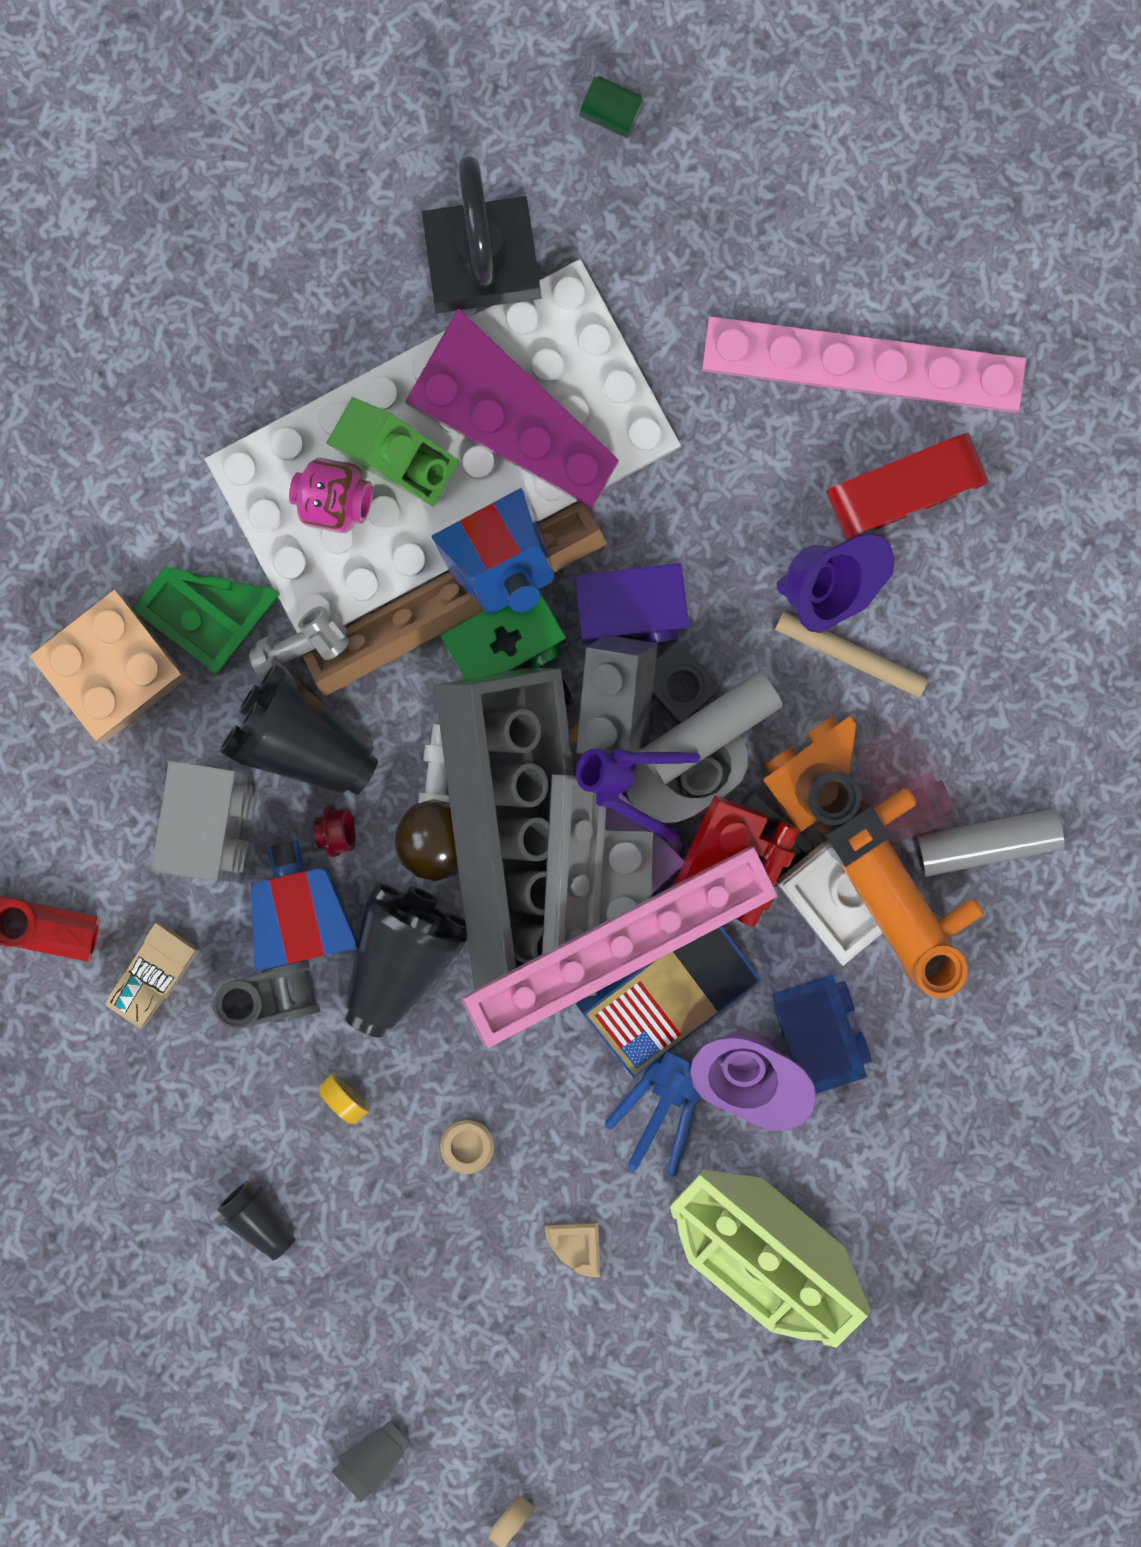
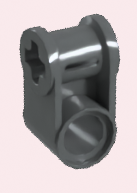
(270, 996)

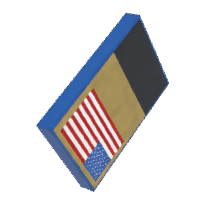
(668, 999)

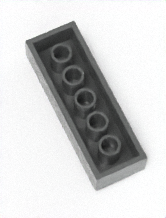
(500, 751)

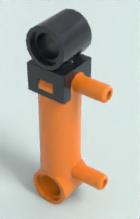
(860, 844)

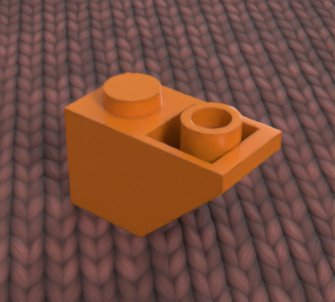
(830, 745)

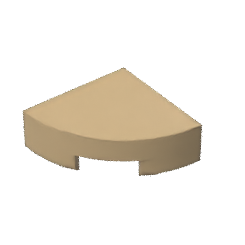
(576, 1246)

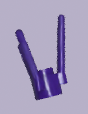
(613, 774)

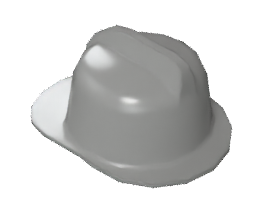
(693, 789)

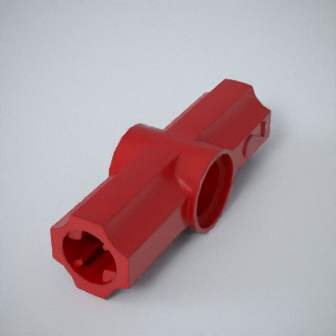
(52, 930)

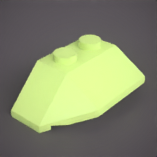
(769, 1257)

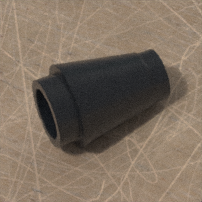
(256, 1220)

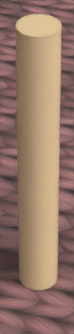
(853, 655)

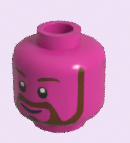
(331, 495)

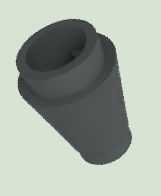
(371, 1461)

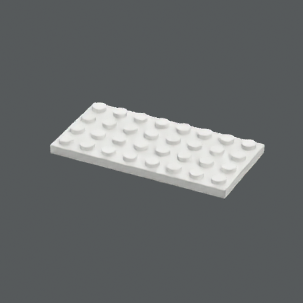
(559, 340)

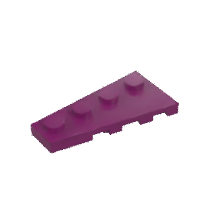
(503, 409)

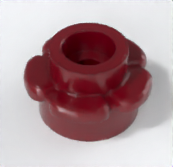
(330, 831)

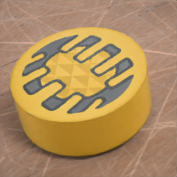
(343, 1099)

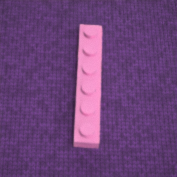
(864, 364)
(618, 947)

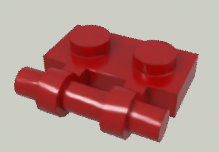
(730, 829)

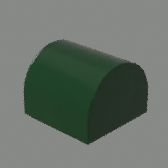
(611, 106)

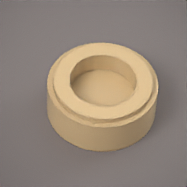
(467, 1146)
(511, 1522)

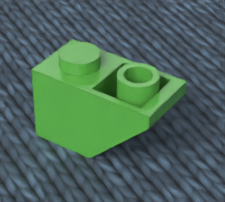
(392, 450)

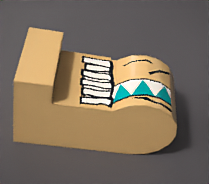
(151, 975)

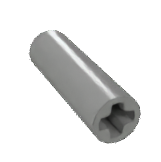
(716, 724)
(991, 841)

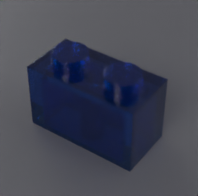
(819, 1031)

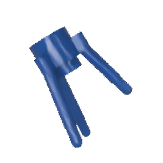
(672, 1086)

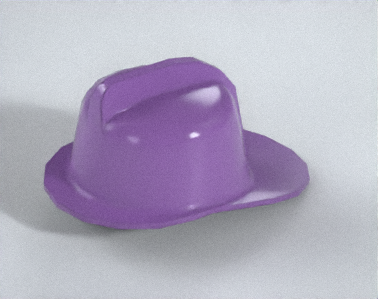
(753, 1081)

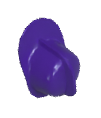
(836, 581)

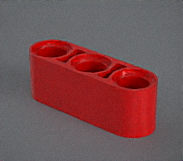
(907, 485)

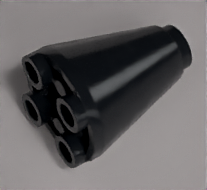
(298, 736)
(398, 955)

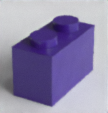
(633, 604)

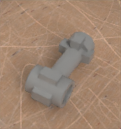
(318, 632)

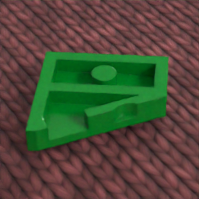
(205, 613)

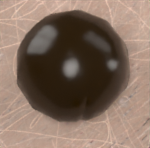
(427, 841)

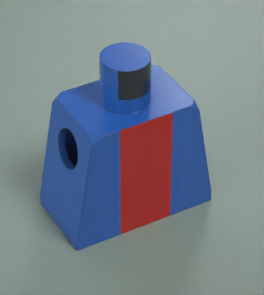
(498, 554)
(297, 912)

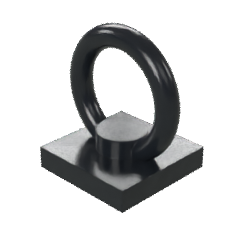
(480, 249)

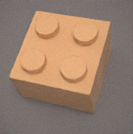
(108, 667)

